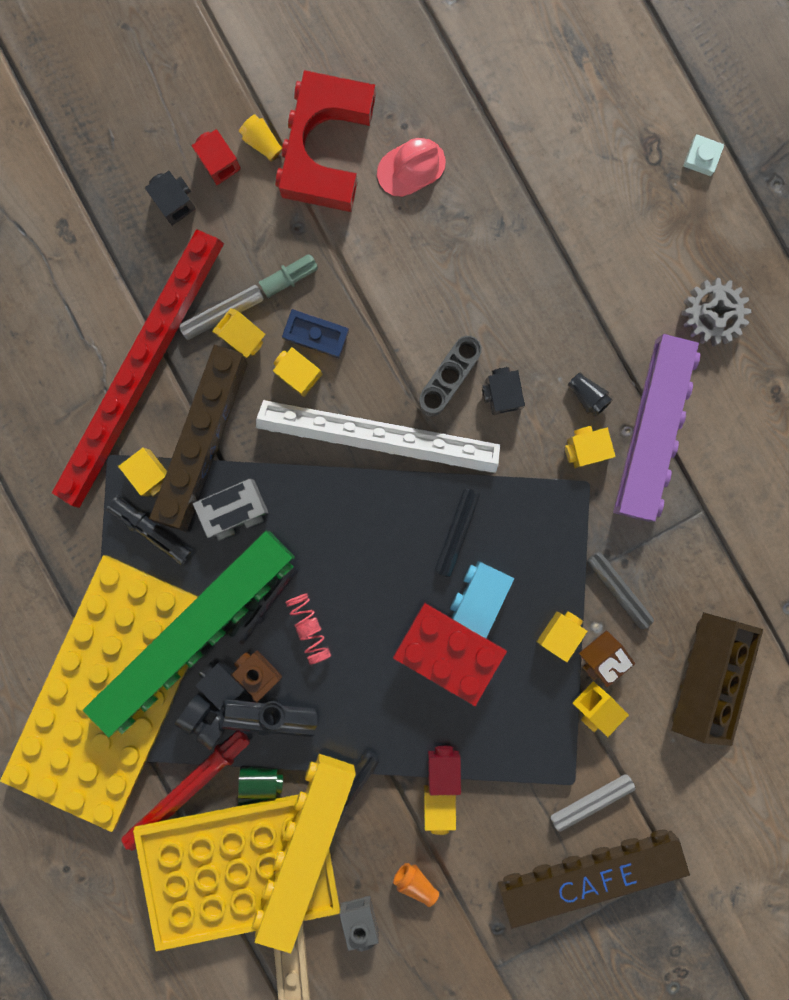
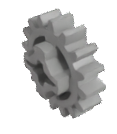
(725, 302)

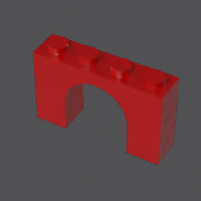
(319, 100)

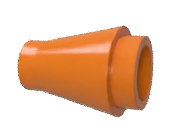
(415, 885)

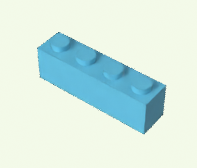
(481, 598)

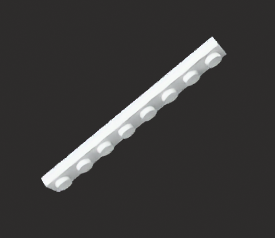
(378, 436)

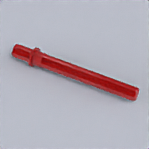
(222, 756)

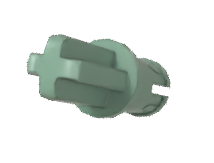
(288, 275)

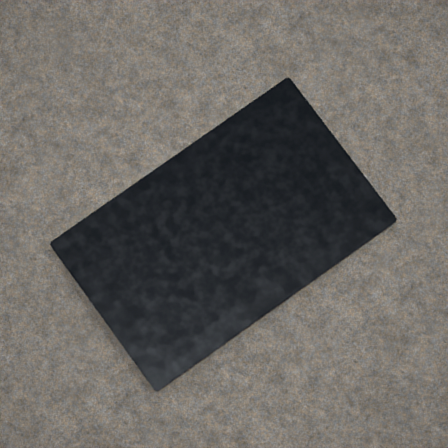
(368, 566)

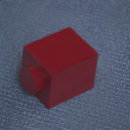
(444, 771)

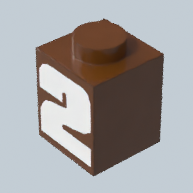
(606, 659)

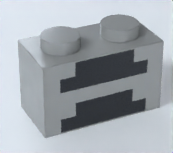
(231, 509)

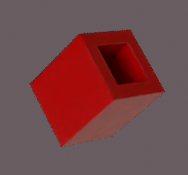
(216, 156)

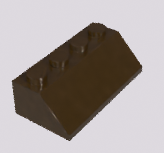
(716, 680)

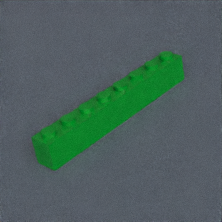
(185, 637)

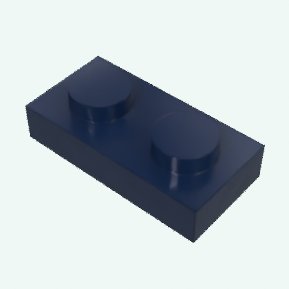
(315, 333)

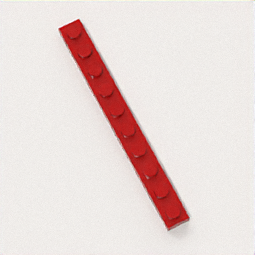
(137, 368)

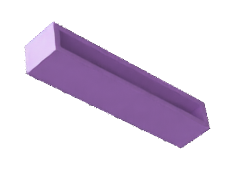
(656, 428)

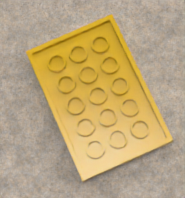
(211, 870)

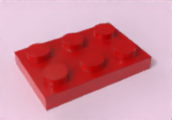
(449, 654)

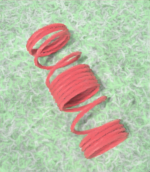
(307, 628)

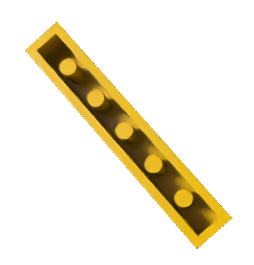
(304, 853)

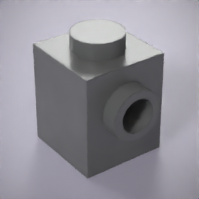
(359, 924)

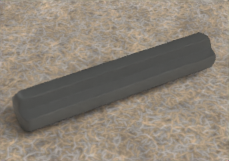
(620, 590)

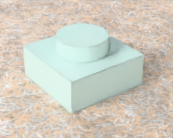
(703, 155)

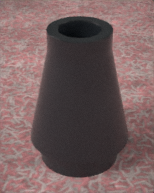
(591, 395)

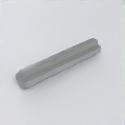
(212, 316)
(592, 803)

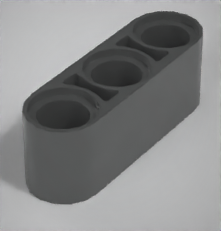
(454, 362)

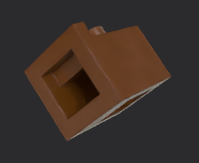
(267, 674)

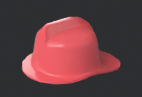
(411, 167)

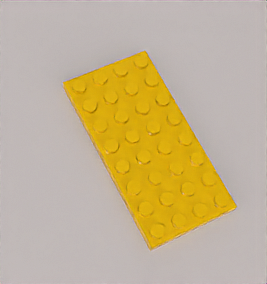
(61, 750)

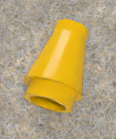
(259, 136)

